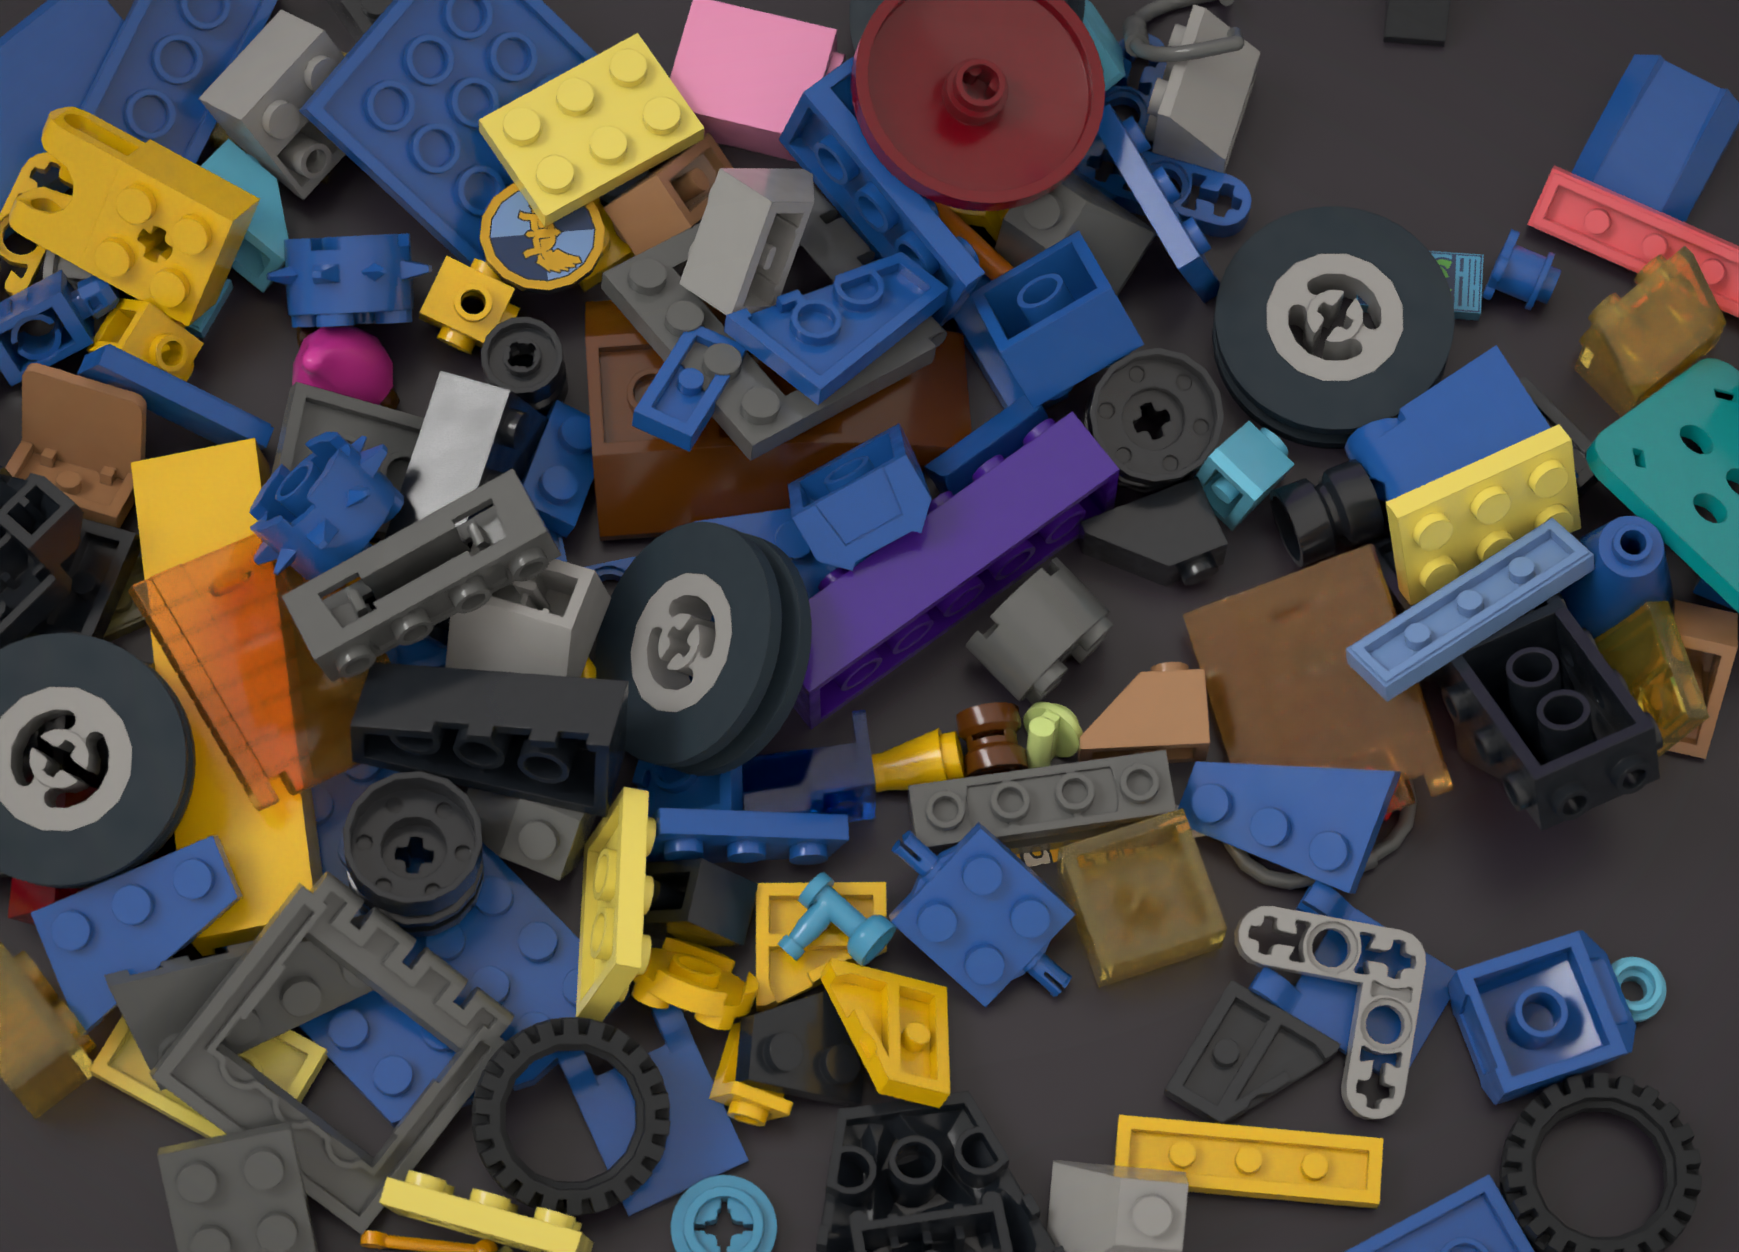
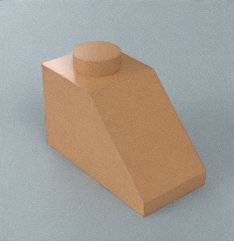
(667, 197)
(1711, 646)
(1153, 714)

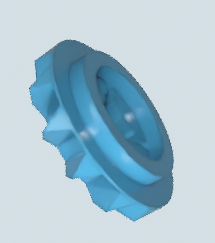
(701, 1206)

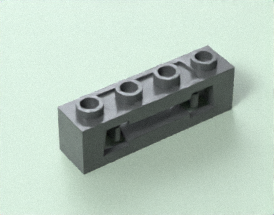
(422, 577)
(1043, 804)

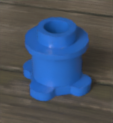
(1522, 273)

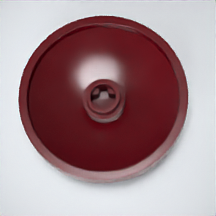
(978, 97)

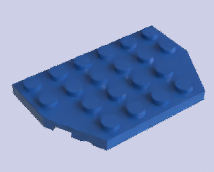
(503, 945)

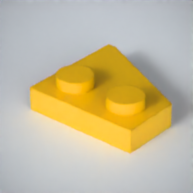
(776, 916)
(896, 1029)

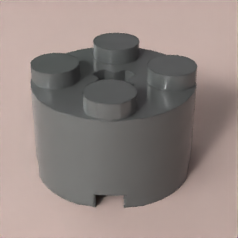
(1040, 630)

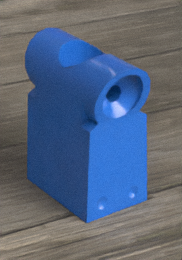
(1447, 427)

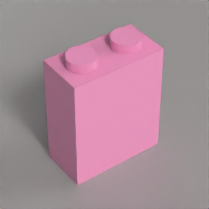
(749, 71)

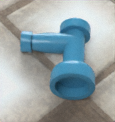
(826, 905)

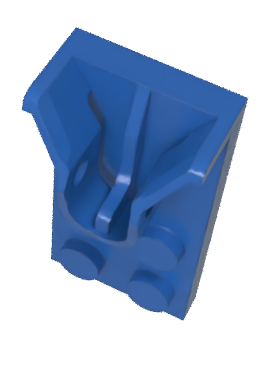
(164, 64)
(878, 206)

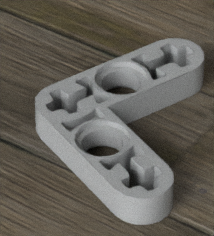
(1373, 990)

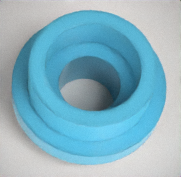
(1651, 982)

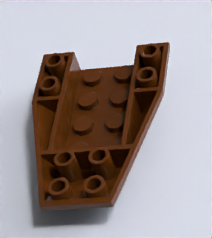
(656, 486)

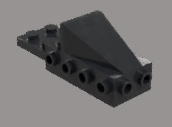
(1543, 711)

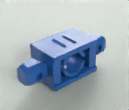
(41, 302)

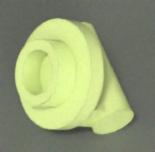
(1051, 733)

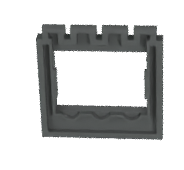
(751, 405)
(242, 1098)

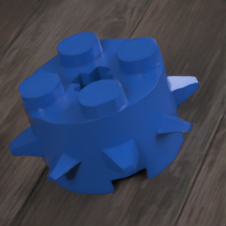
(349, 280)
(324, 506)

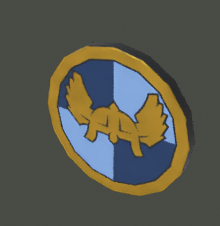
(535, 255)

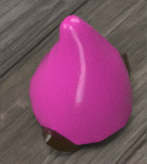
(345, 363)

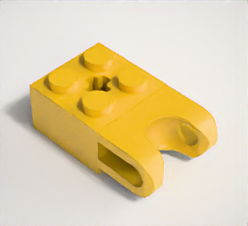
(136, 215)

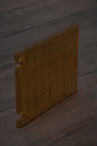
(252, 669)
(1287, 683)

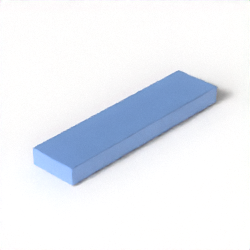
(1469, 609)

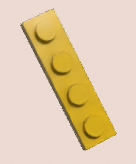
(1256, 1160)

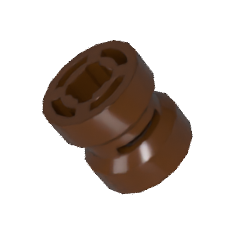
(991, 739)

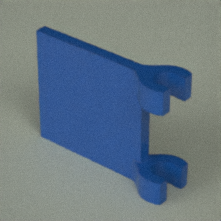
(1330, 1003)
(700, 1132)

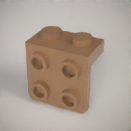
(81, 440)

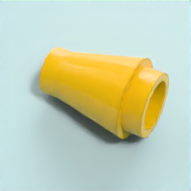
(919, 761)

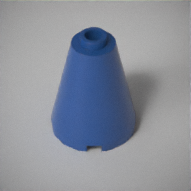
(1626, 574)

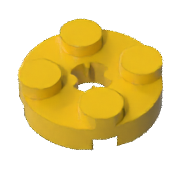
(697, 982)

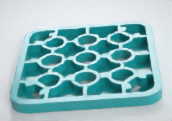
(1663, 479)

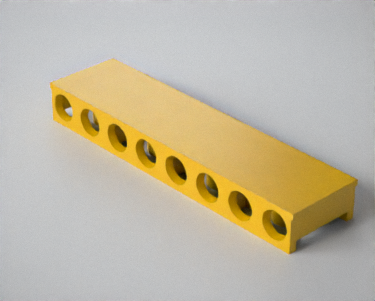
(185, 510)

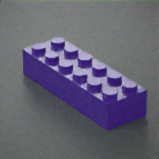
(962, 559)

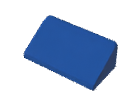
(997, 436)

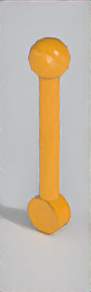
(381, 1240)

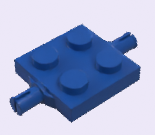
(981, 914)

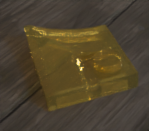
(1656, 670)

